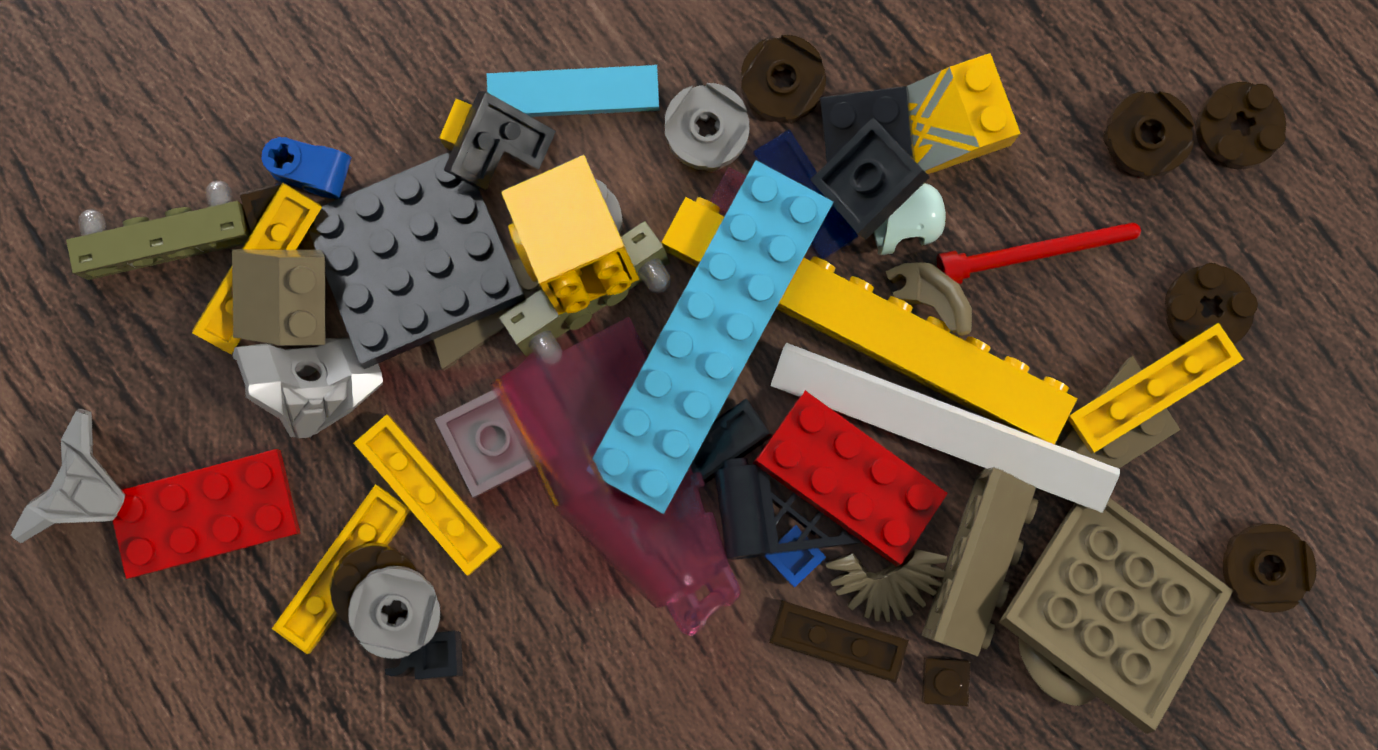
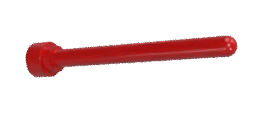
(960, 266)

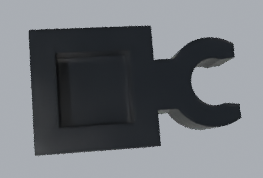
(435, 660)

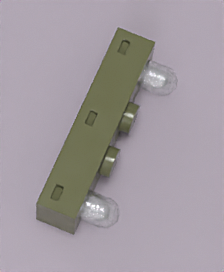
(160, 240)
(537, 324)

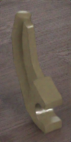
(934, 288)

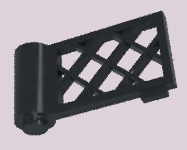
(750, 518)

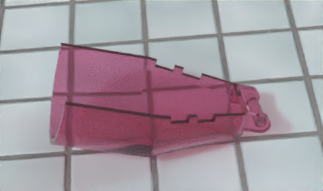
(560, 422)

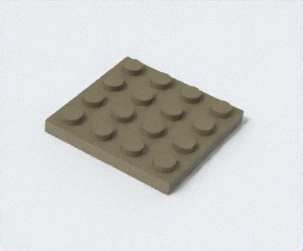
(1118, 610)

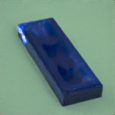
(789, 159)

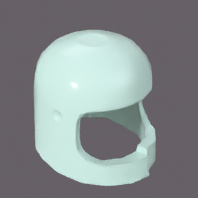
(918, 216)

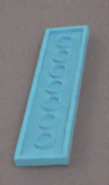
(710, 336)

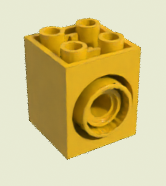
(568, 237)

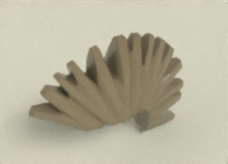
(890, 584)

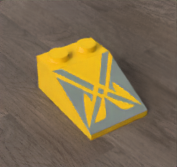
(960, 115)

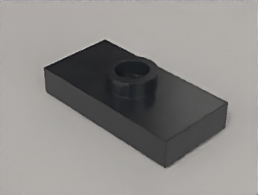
(730, 438)

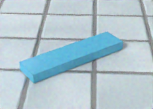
(578, 90)

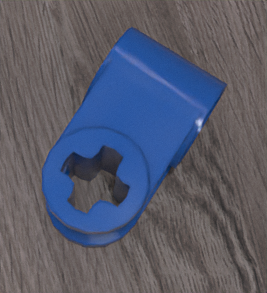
(313, 168)

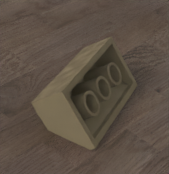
(980, 560)

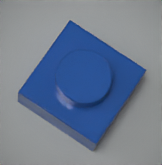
(798, 564)

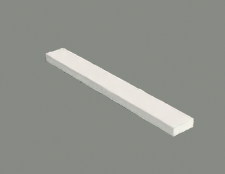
(946, 427)

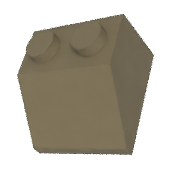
(279, 296)

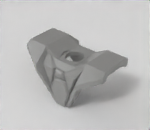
(301, 405)
(80, 489)

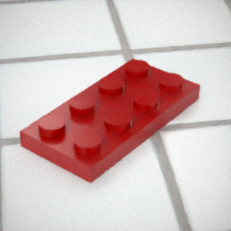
(850, 478)
(205, 514)

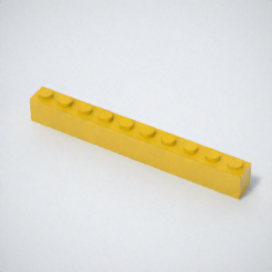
(897, 337)

